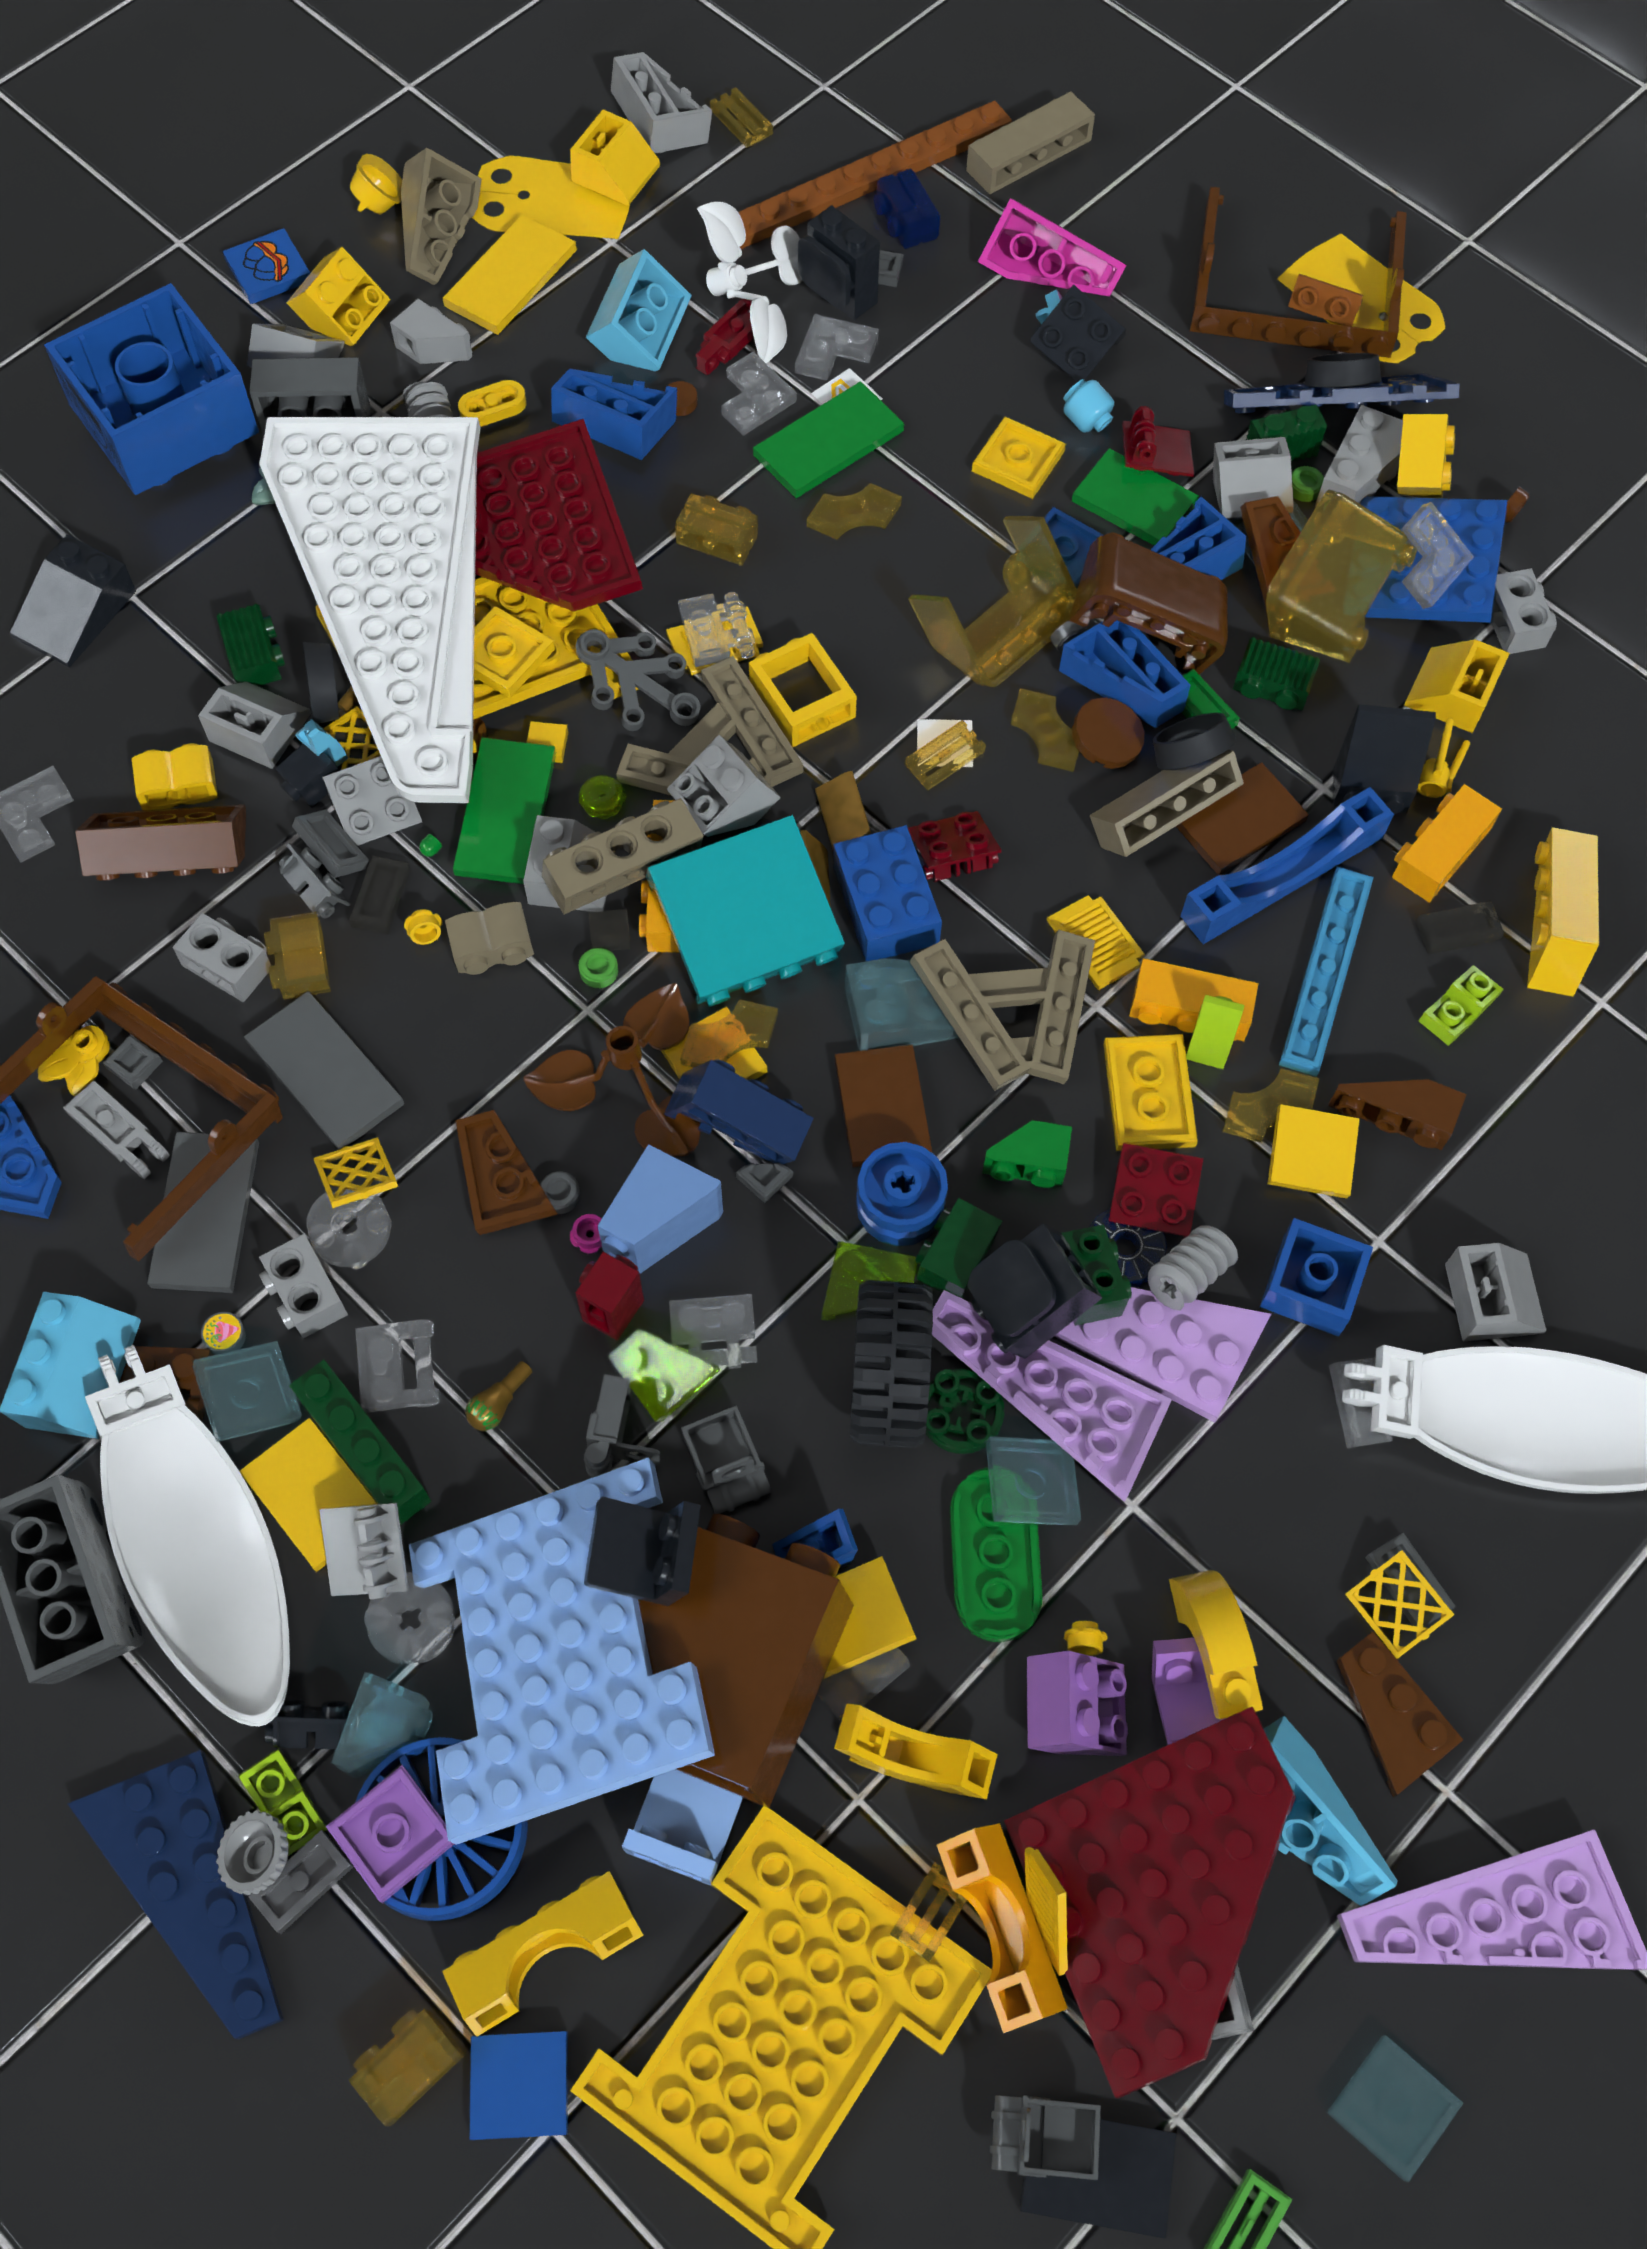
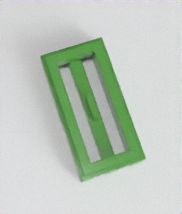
(1233, 2208)

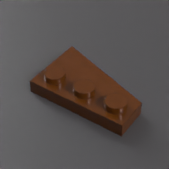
(1270, 536)
(498, 1177)
(1401, 1719)

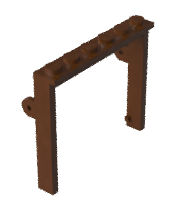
(1297, 331)
(230, 1081)

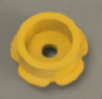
(423, 926)
(1085, 1638)

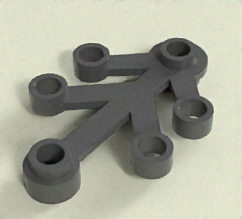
(634, 674)

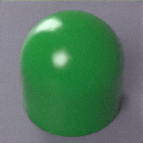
(430, 846)

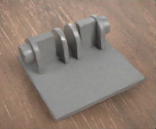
(369, 802)
(364, 1550)

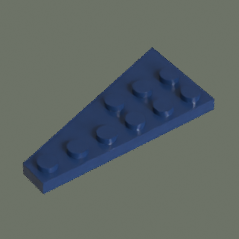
(1390, 391)
(164, 1845)

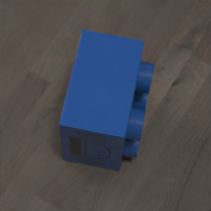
(153, 388)

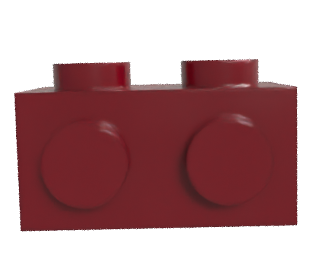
(609, 1294)

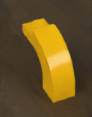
(1216, 1622)
(913, 1755)

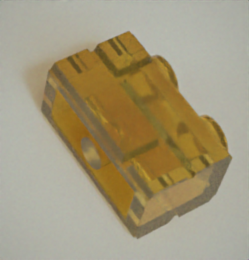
(717, 528)
(406, 2066)

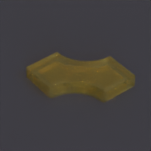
(839, 514)
(1039, 718)
(744, 1028)
(1255, 1112)

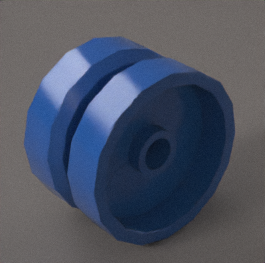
(901, 1193)

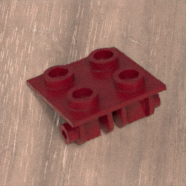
(1156, 446)
(953, 842)
(1156, 1190)

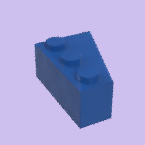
(614, 413)
(1205, 542)
(1128, 668)

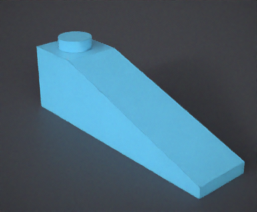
(1323, 1825)

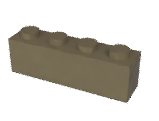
(1030, 142)
(1164, 803)

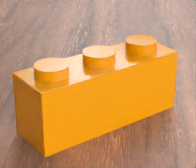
(1445, 842)
(1175, 995)

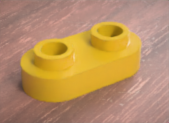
(493, 402)

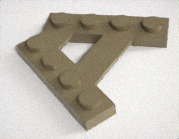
(736, 711)
(969, 999)

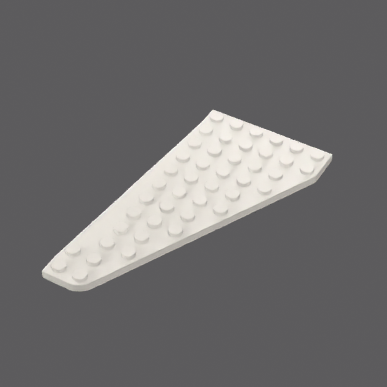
(390, 555)

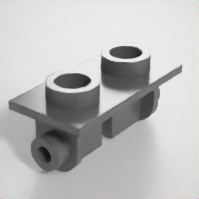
(323, 888)

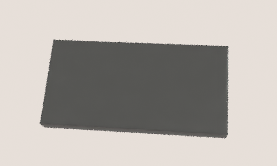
(324, 1070)
(207, 1240)

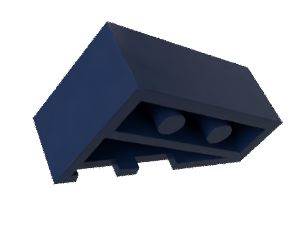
(741, 1110)

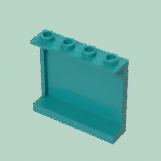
(746, 910)

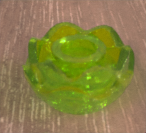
(603, 806)

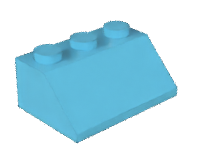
(639, 313)
(62, 1363)

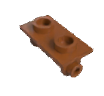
(1325, 300)

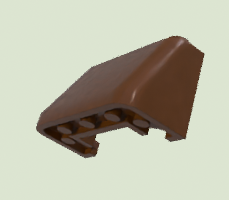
(1154, 596)

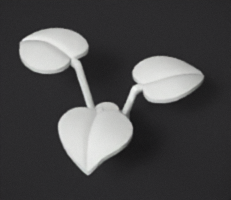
(726, 236)

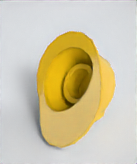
(375, 184)

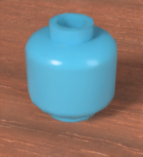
(1088, 406)

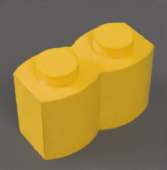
(174, 777)

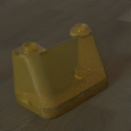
(1334, 577)

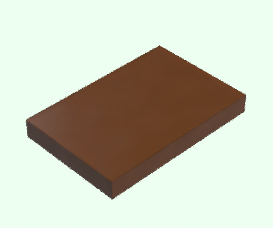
(1243, 820)
(881, 1100)

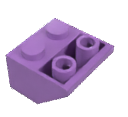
(1076, 1704)

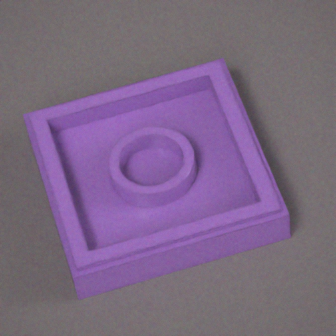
(391, 1834)

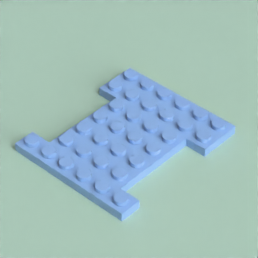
(554, 1664)

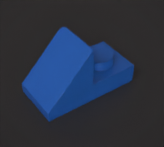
(828, 1534)

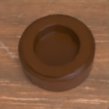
(686, 397)
(1516, 503)

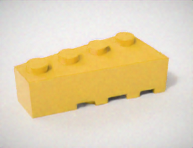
(1564, 911)

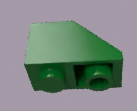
(1032, 1154)

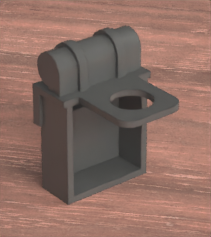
(608, 1427)
(726, 1460)
(1045, 2137)

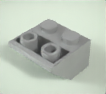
(1251, 472)
(252, 722)
(723, 789)
(1494, 1292)

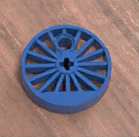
(411, 1905)

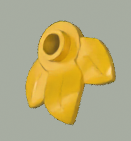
(77, 1059)

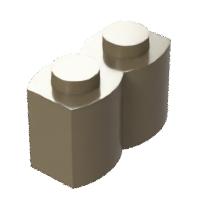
(489, 938)

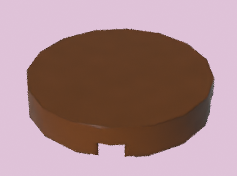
(1108, 732)

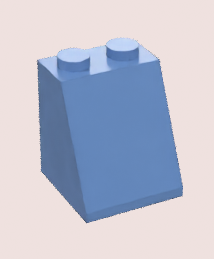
(659, 1209)

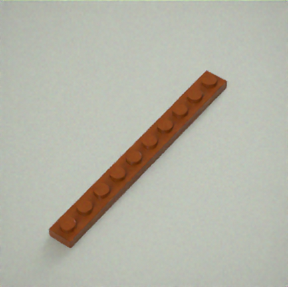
(862, 175)

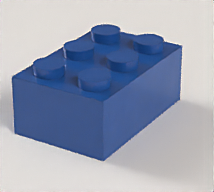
(886, 893)

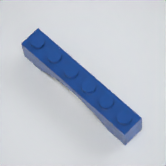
(1239, 895)

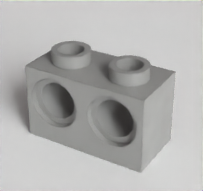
(1521, 612)
(218, 962)
(306, 1284)

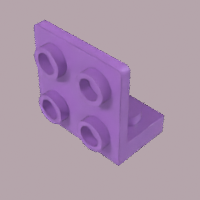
(1181, 1688)

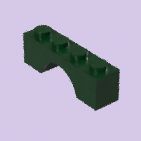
(359, 1441)

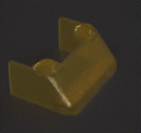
(1019, 622)

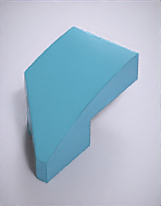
(321, 741)

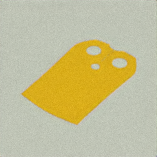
(552, 199)
(1351, 268)

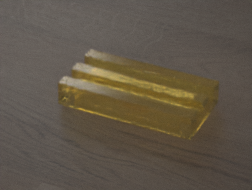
(746, 115)
(967, 738)
(913, 1941)

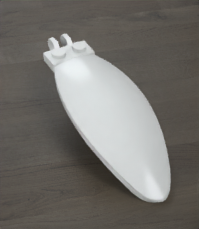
(1515, 1413)
(191, 1544)

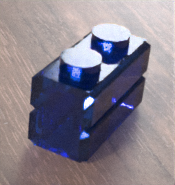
(907, 209)

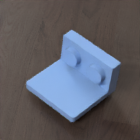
(683, 1825)

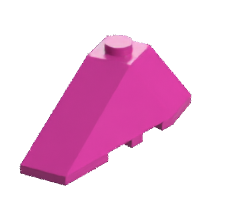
(1041, 252)

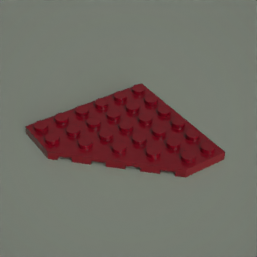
(551, 521)
(1162, 1889)

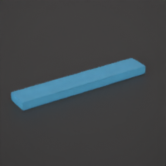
(1326, 972)

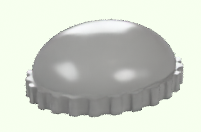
(252, 1852)

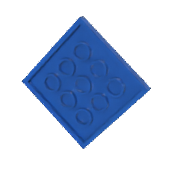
(1472, 593)

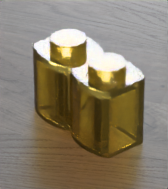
(298, 955)

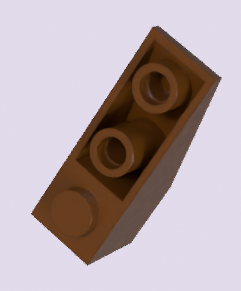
(1406, 1107)

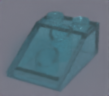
(893, 1006)

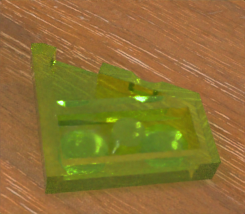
(857, 1264)
(660, 1372)

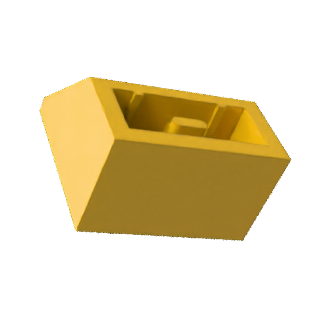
(613, 158)
(339, 298)
(1423, 454)
(1457, 681)

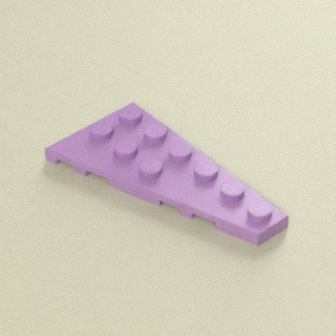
(1179, 1353)
(1076, 1402)
(1525, 1911)

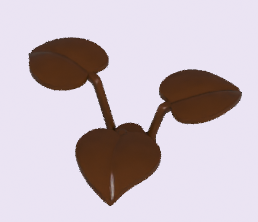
(568, 1076)

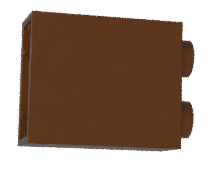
(760, 1648)

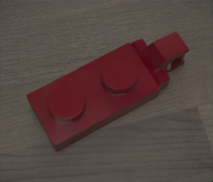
(726, 337)

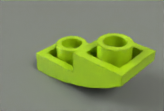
(1460, 1005)
(1214, 1031)
(282, 1795)

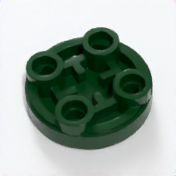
(962, 1411)

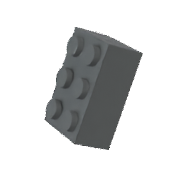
(308, 388)

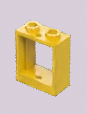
(817, 716)

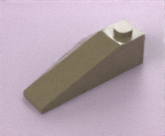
(435, 209)

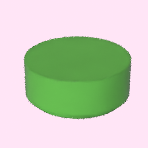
(1306, 483)
(598, 967)

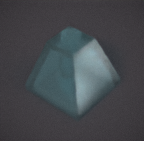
(380, 1723)

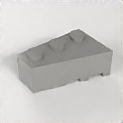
(657, 106)
(1366, 455)

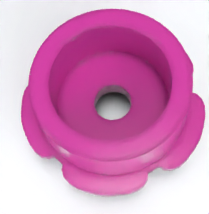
(581, 1227)

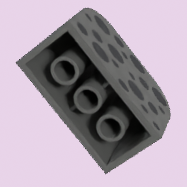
(63, 1582)

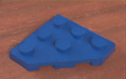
(26, 1175)

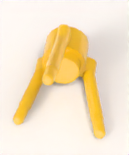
(1436, 776)

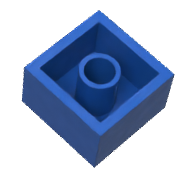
(1316, 1277)

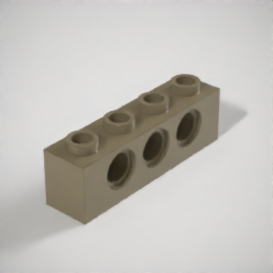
(577, 888)

